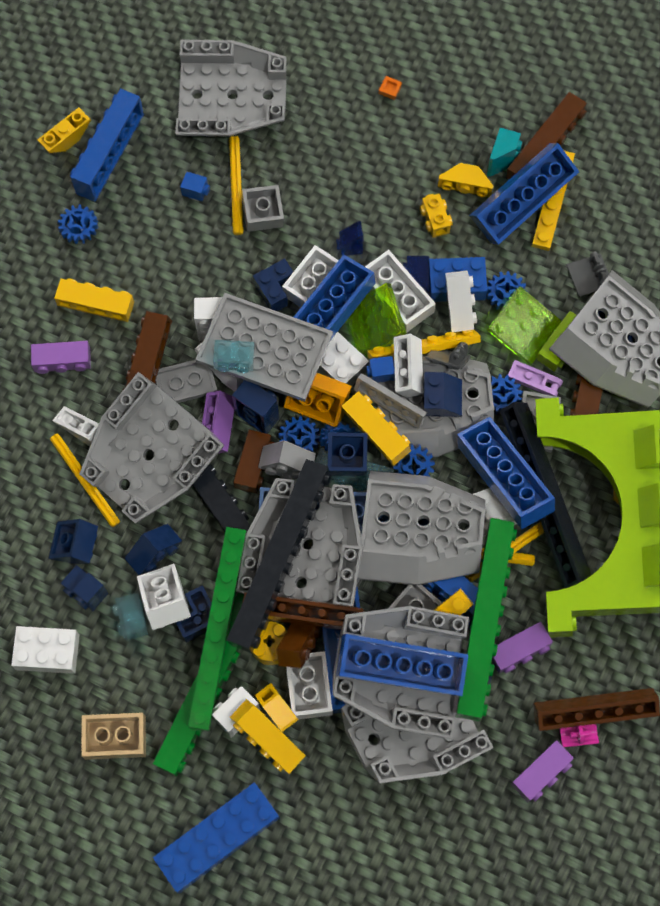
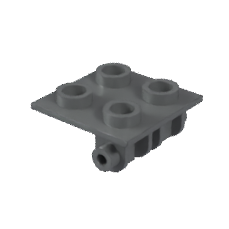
(588, 273)
(454, 358)

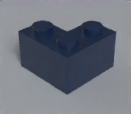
(270, 283)
(153, 548)
(85, 588)
(197, 623)

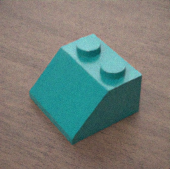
(504, 152)

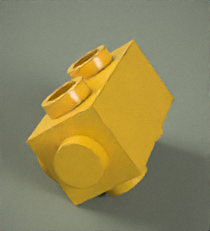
(436, 216)

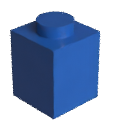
(194, 186)
(381, 369)

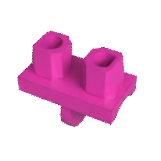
(579, 735)

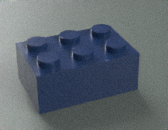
(256, 406)

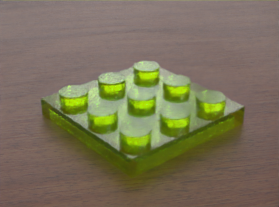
(376, 320)
(524, 325)

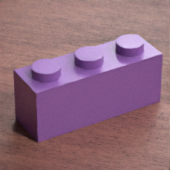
(60, 357)
(219, 416)
(522, 648)
(543, 772)

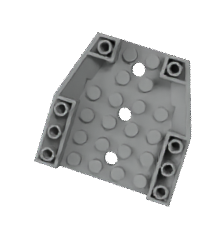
(224, 69)
(601, 348)
(140, 423)
(440, 433)
(336, 551)
(415, 553)
(395, 705)
(408, 754)

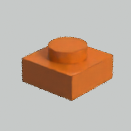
(390, 88)

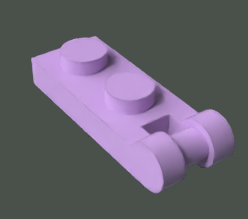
(534, 378)

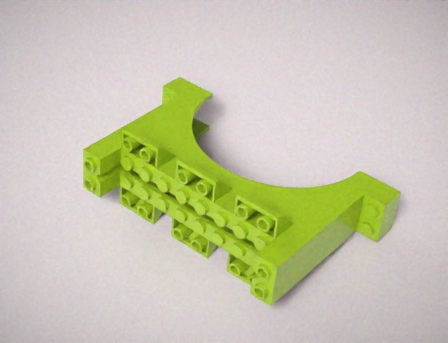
(628, 454)

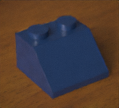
(442, 395)
(347, 454)
(73, 541)

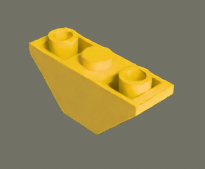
(66, 132)
(466, 179)
(276, 707)

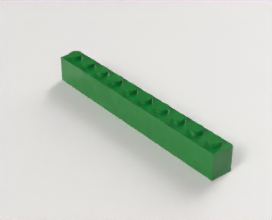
(485, 619)
(217, 630)
(180, 737)

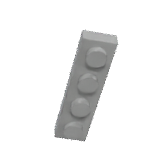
(390, 401)

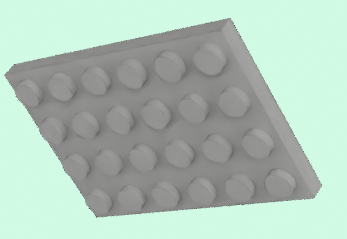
(285, 347)

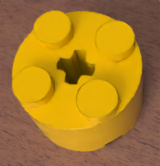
(265, 654)

